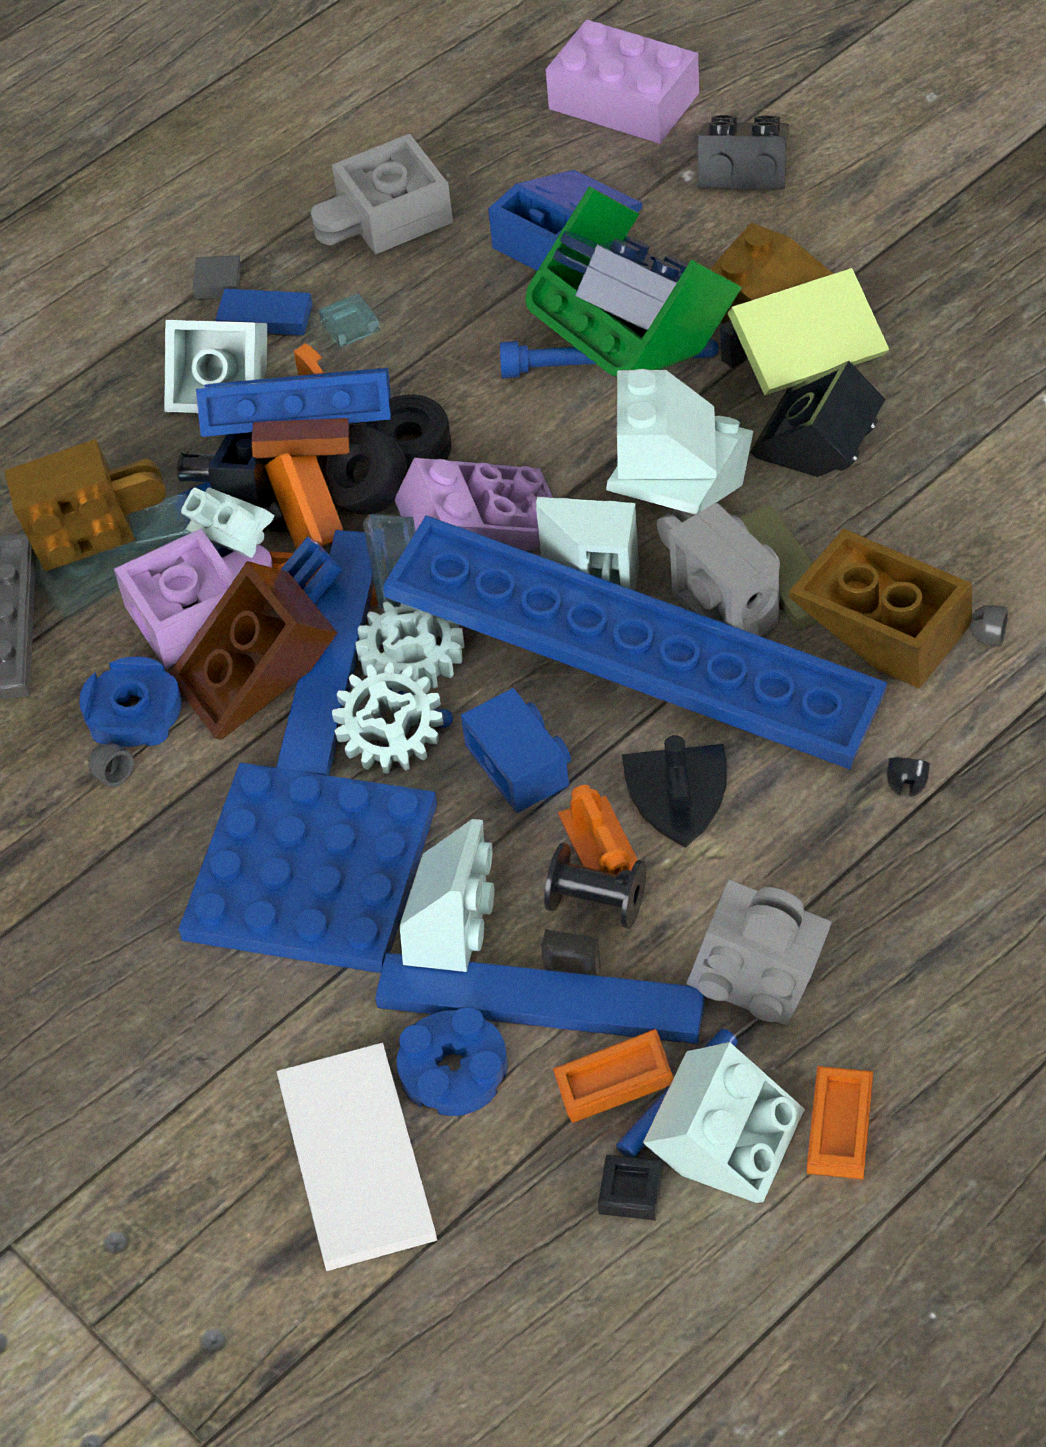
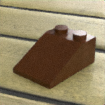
(251, 648)

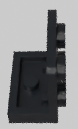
(742, 153)

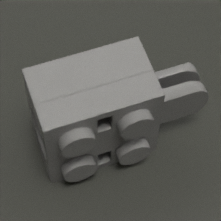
(384, 197)
(722, 569)
(759, 951)

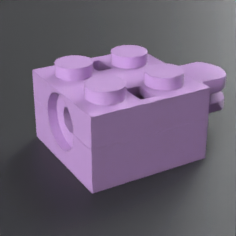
(177, 589)

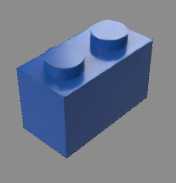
(516, 749)

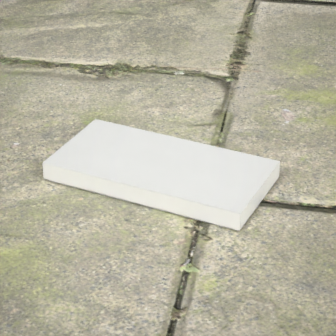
(355, 1157)

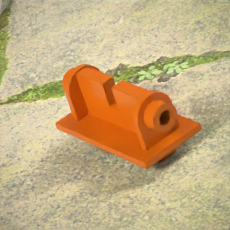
(596, 832)

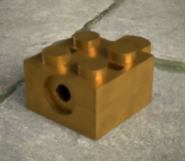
(77, 504)

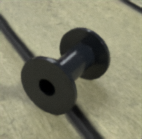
(617, 890)

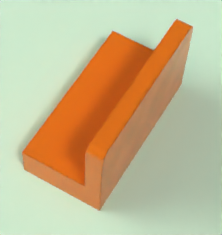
(303, 498)

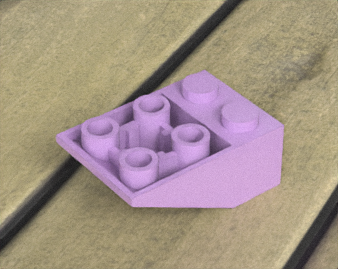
(476, 497)

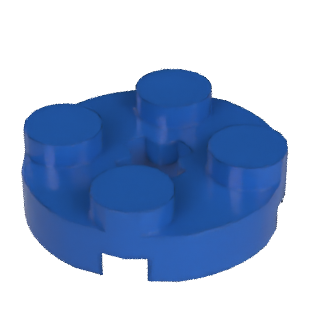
(133, 725)
(448, 1033)

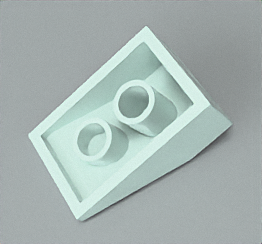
(696, 494)

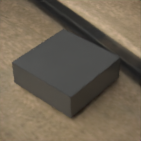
(215, 275)

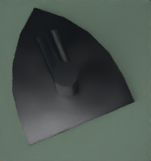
(677, 787)

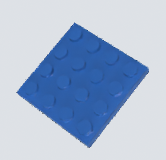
(309, 867)

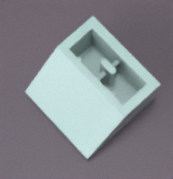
(591, 537)
(448, 901)
(724, 1122)

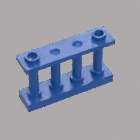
(345, 394)

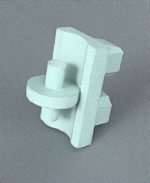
(226, 520)

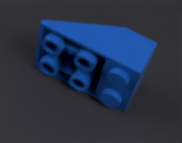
(535, 212)

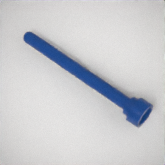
(518, 359)

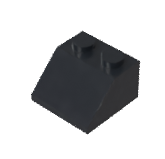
(821, 422)

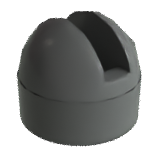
(989, 624)
(111, 764)

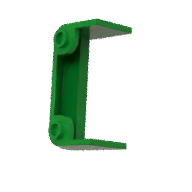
(609, 341)

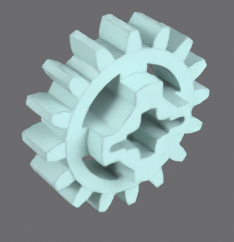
(410, 640)
(370, 725)

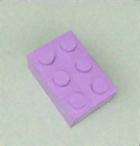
(623, 81)

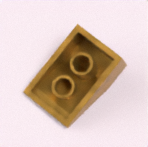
(766, 264)
(886, 605)

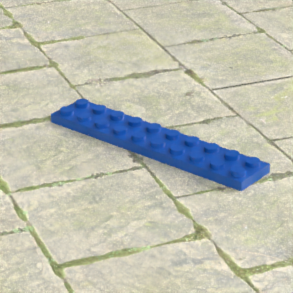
(637, 641)

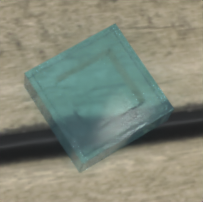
(349, 320)

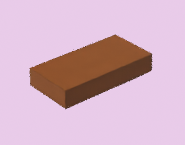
(300, 437)

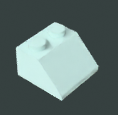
(210, 354)
(663, 428)

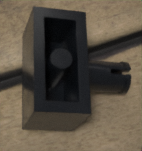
(230, 470)

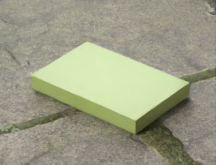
(807, 330)

